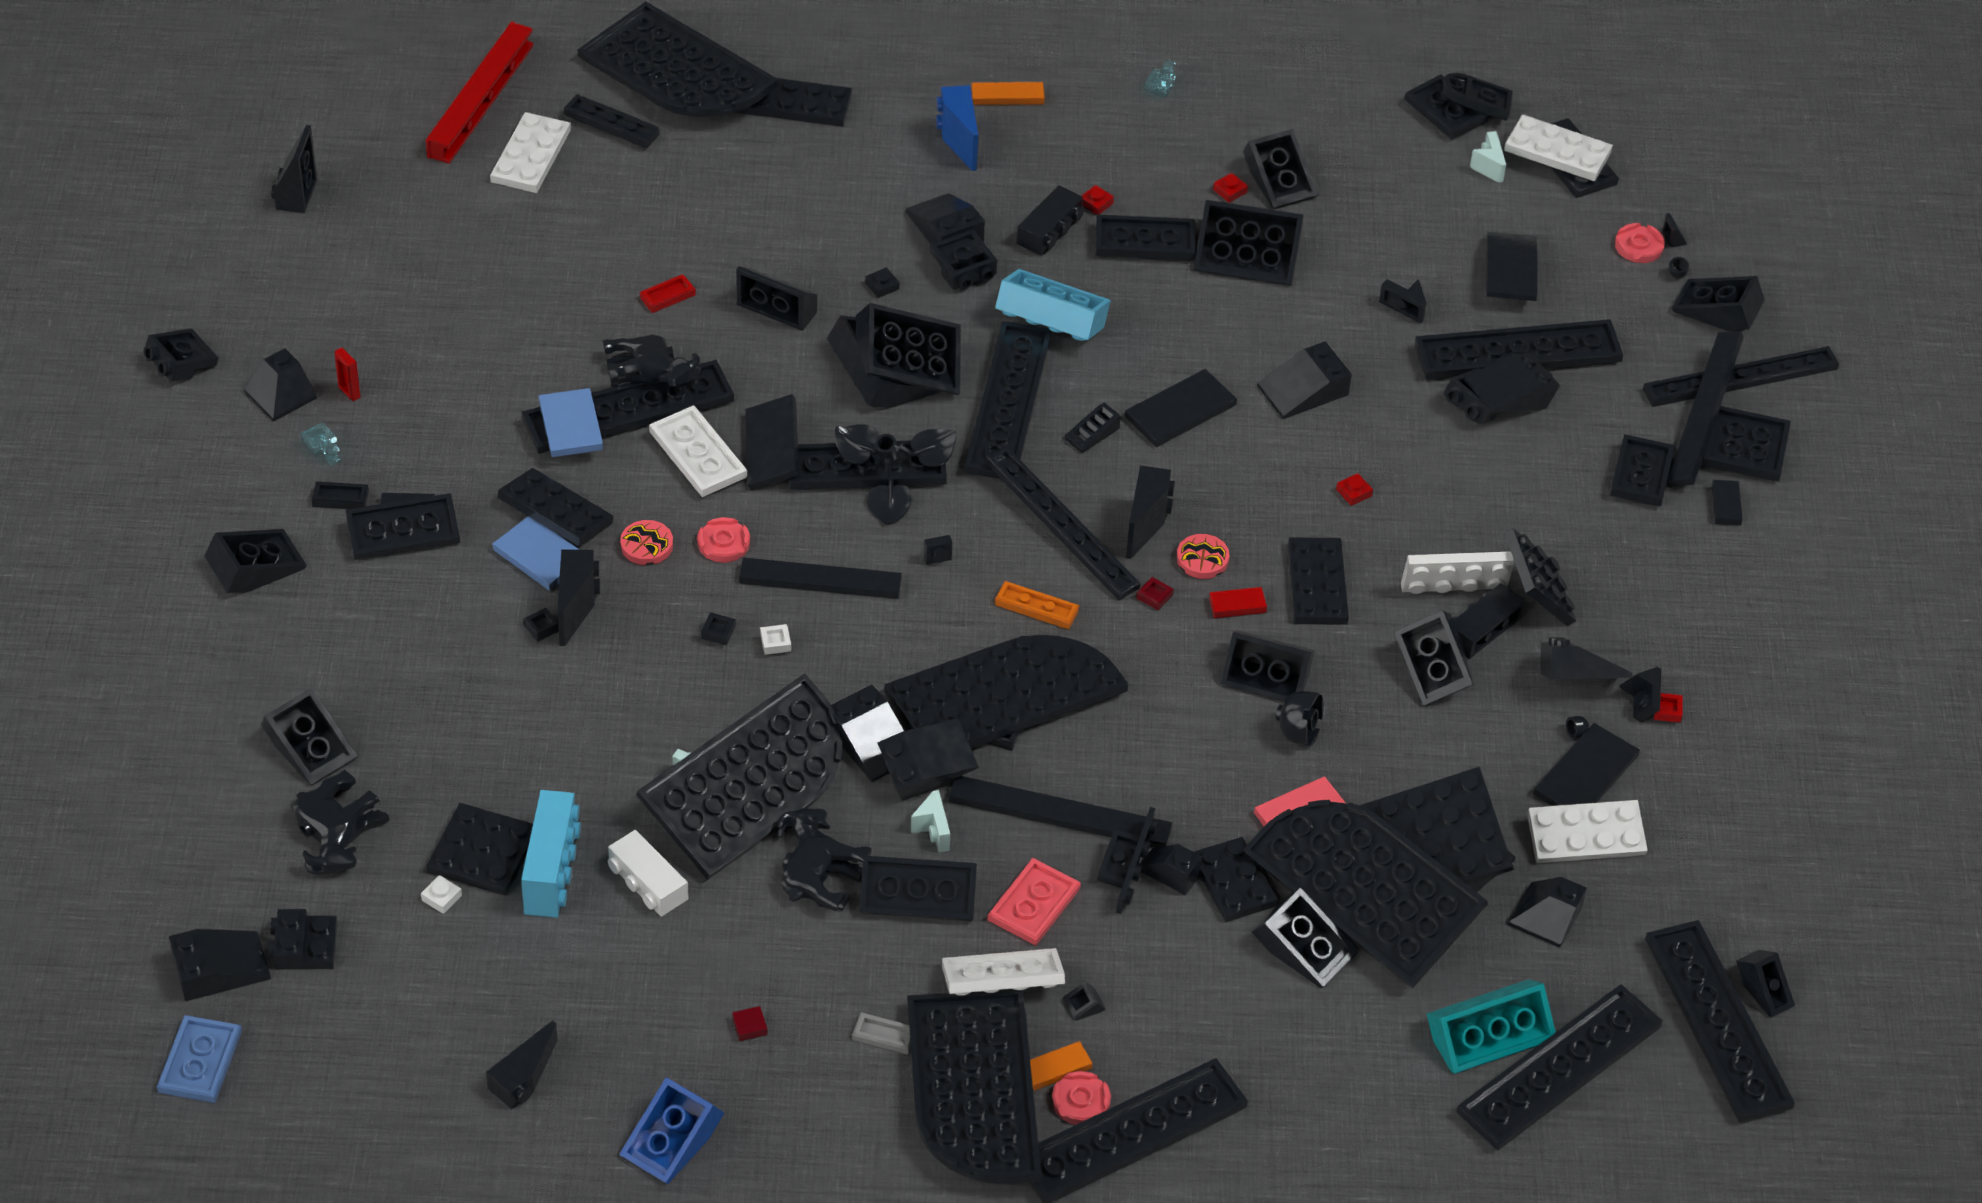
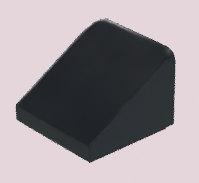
(1672, 232)
(1084, 1001)

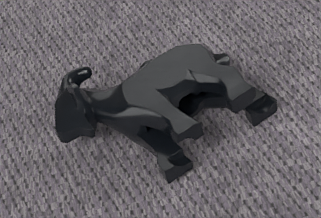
(648, 361)
(333, 825)
(816, 857)

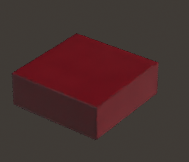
(1155, 593)
(749, 1023)

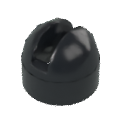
(1681, 265)
(1576, 726)

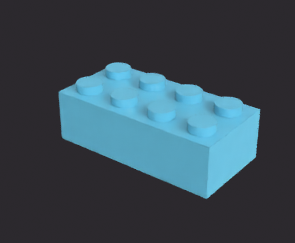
(1052, 304)
(550, 853)

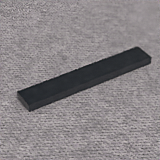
(820, 578)

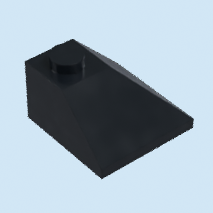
(280, 385)
(1549, 909)

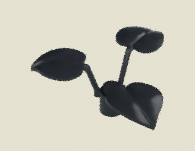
(861, 440)

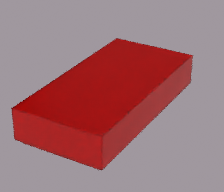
(667, 293)
(347, 374)
(1237, 602)

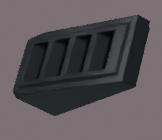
(1105, 417)

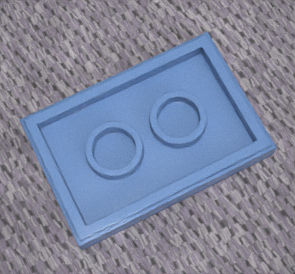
(570, 422)
(534, 551)
(199, 1059)

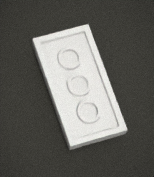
(1558, 147)
(530, 152)
(698, 451)
(1456, 572)
(1587, 831)
(1003, 971)

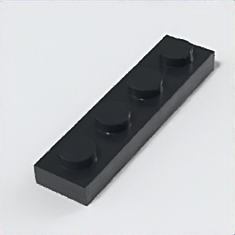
(611, 121)

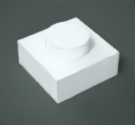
(775, 639)
(441, 894)

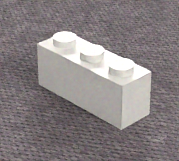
(647, 873)

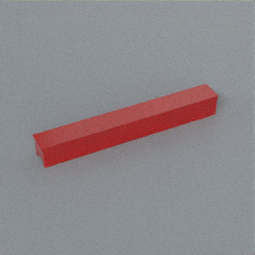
(479, 93)

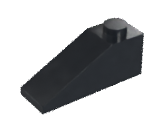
(520, 1071)

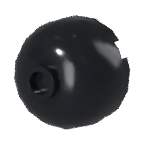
(1300, 716)

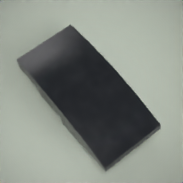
(1511, 266)

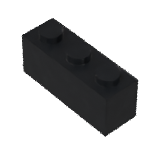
(1050, 220)
(1488, 618)

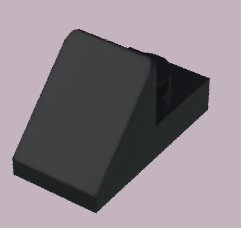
(1408, 302)
(1646, 691)

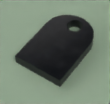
(1478, 94)

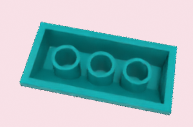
(1492, 1025)

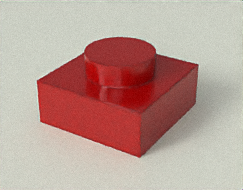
(1230, 187)
(1097, 200)
(1354, 489)
(1670, 708)

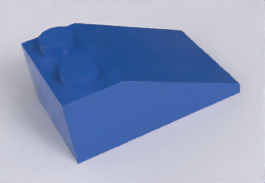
(958, 123)
(671, 1131)

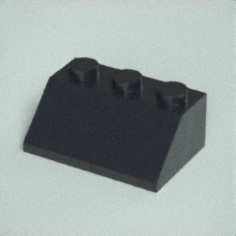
(775, 298)
(1266, 666)

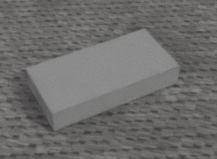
(882, 1033)

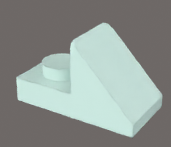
(1490, 158)
(932, 818)

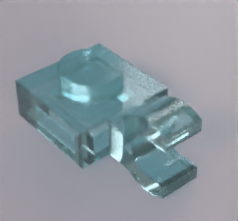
(1161, 81)
(322, 439)

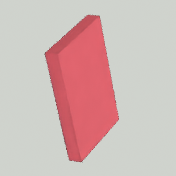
(1316, 790)
(1034, 901)

